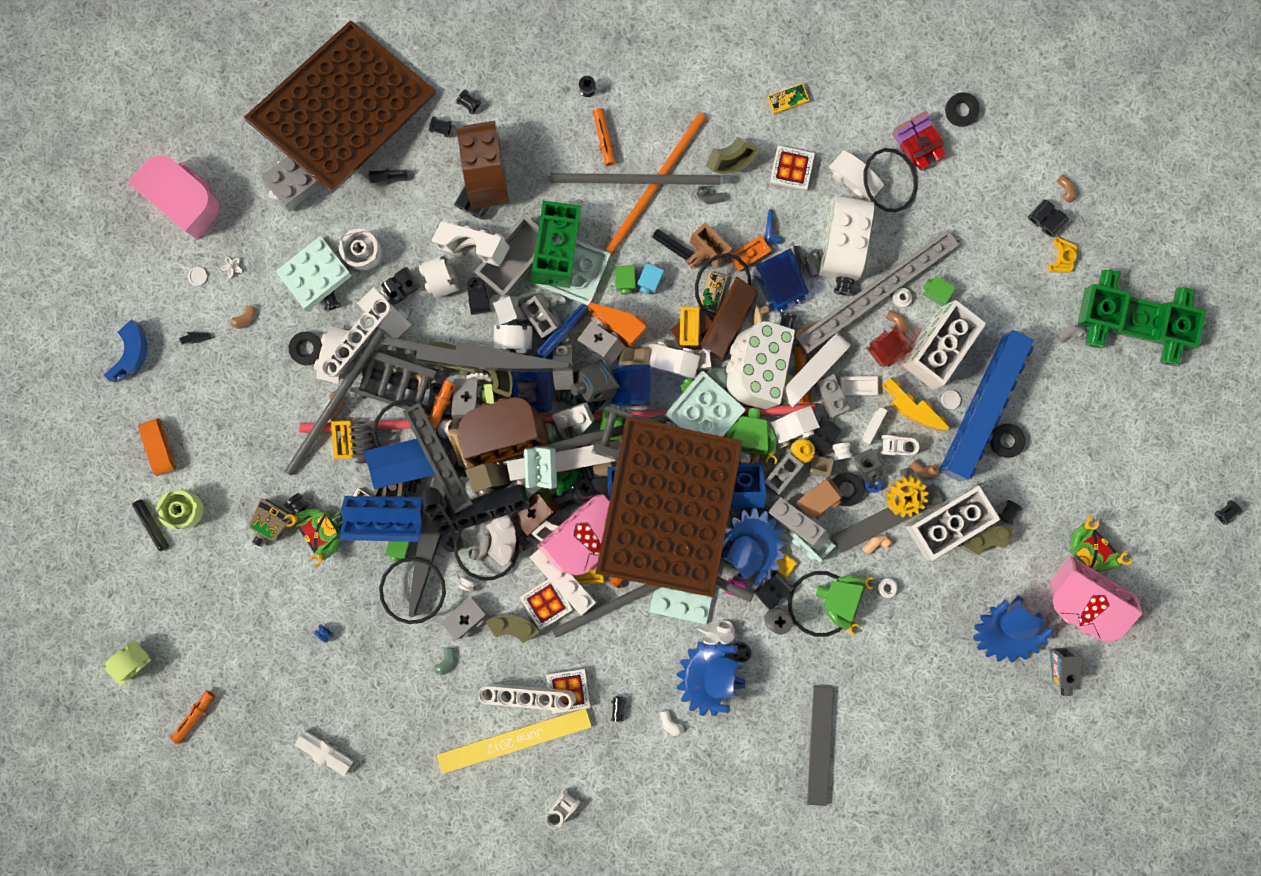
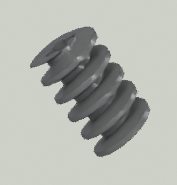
(363, 439)
(783, 626)

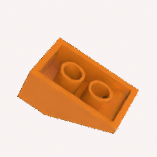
(620, 322)

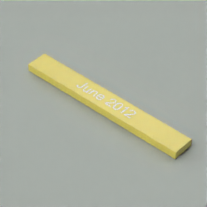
(514, 740)

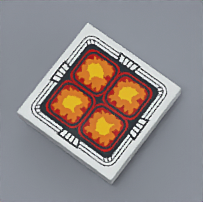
(792, 168)
(545, 604)
(574, 681)

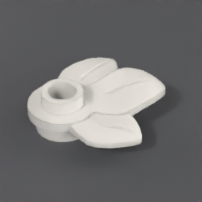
(717, 633)

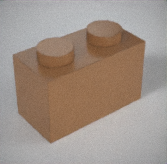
(820, 498)

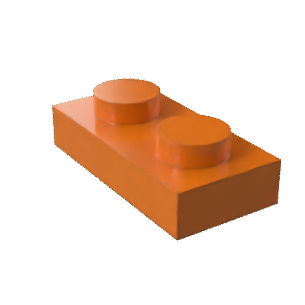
(751, 252)

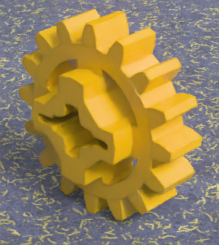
(909, 488)

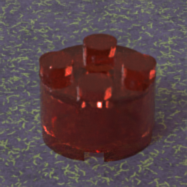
(889, 346)

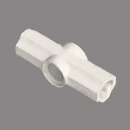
(324, 753)

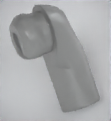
(1072, 332)
(482, 550)

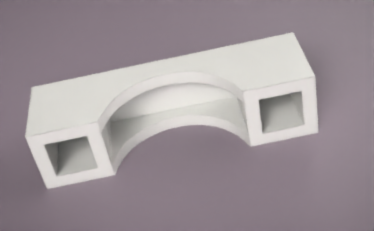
(453, 237)
(565, 583)

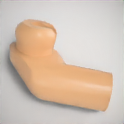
(877, 541)

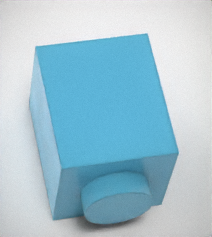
(649, 279)

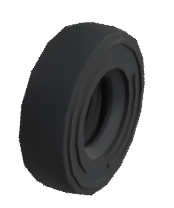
(970, 101)
(295, 343)
(1019, 438)
(857, 484)

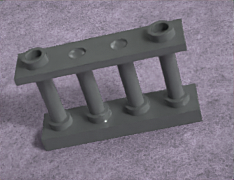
(390, 363)
(603, 448)

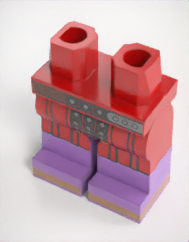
(919, 140)

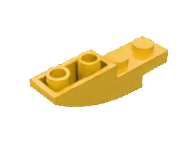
(919, 413)

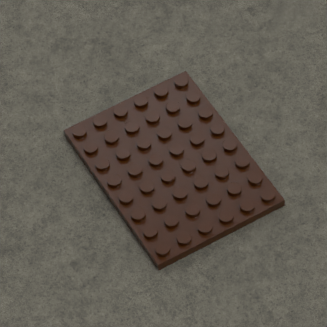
(340, 106)
(669, 507)

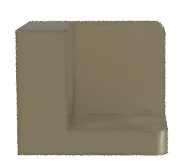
(634, 356)
(821, 466)

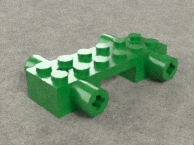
(1169, 324)

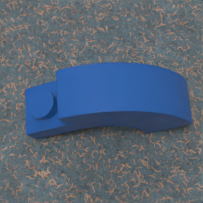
(134, 352)

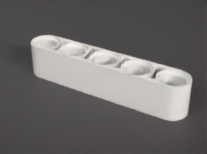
(347, 341)
(814, 369)
(518, 699)

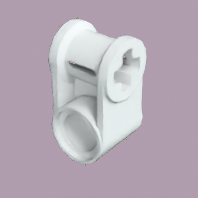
(896, 446)
(561, 808)

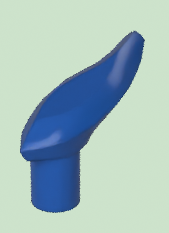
(769, 237)

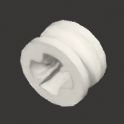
(467, 585)

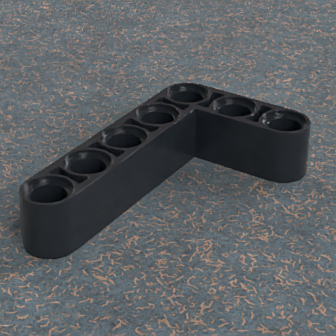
(484, 508)

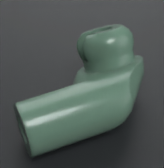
(448, 662)

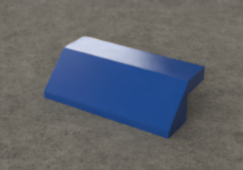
(397, 463)
(381, 518)

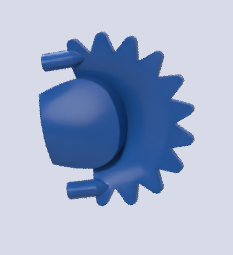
(753, 545)
(1011, 631)
(710, 678)

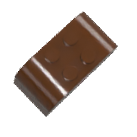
(483, 164)
(501, 431)

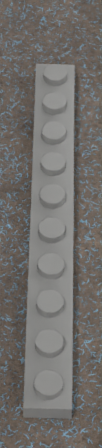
(876, 291)

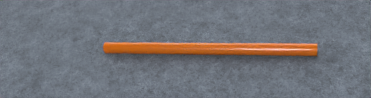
(652, 188)

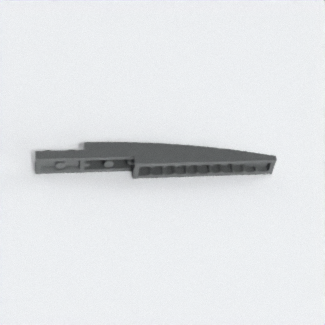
(475, 357)
(426, 550)

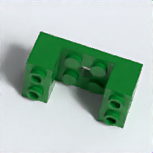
(555, 260)

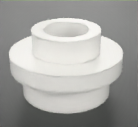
(902, 303)
(894, 588)

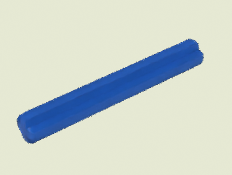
(566, 327)

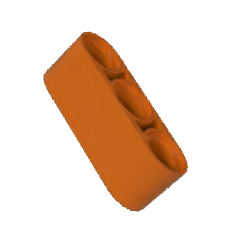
(156, 447)

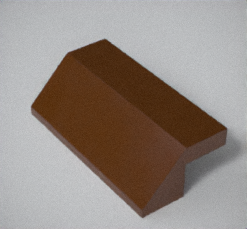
(729, 319)

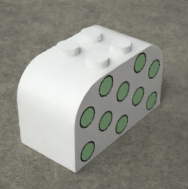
(846, 238)
(942, 344)
(759, 364)
(952, 522)

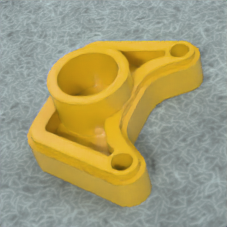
(1065, 258)

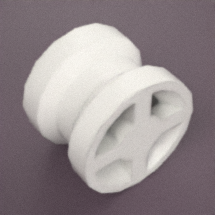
(446, 425)
(842, 451)

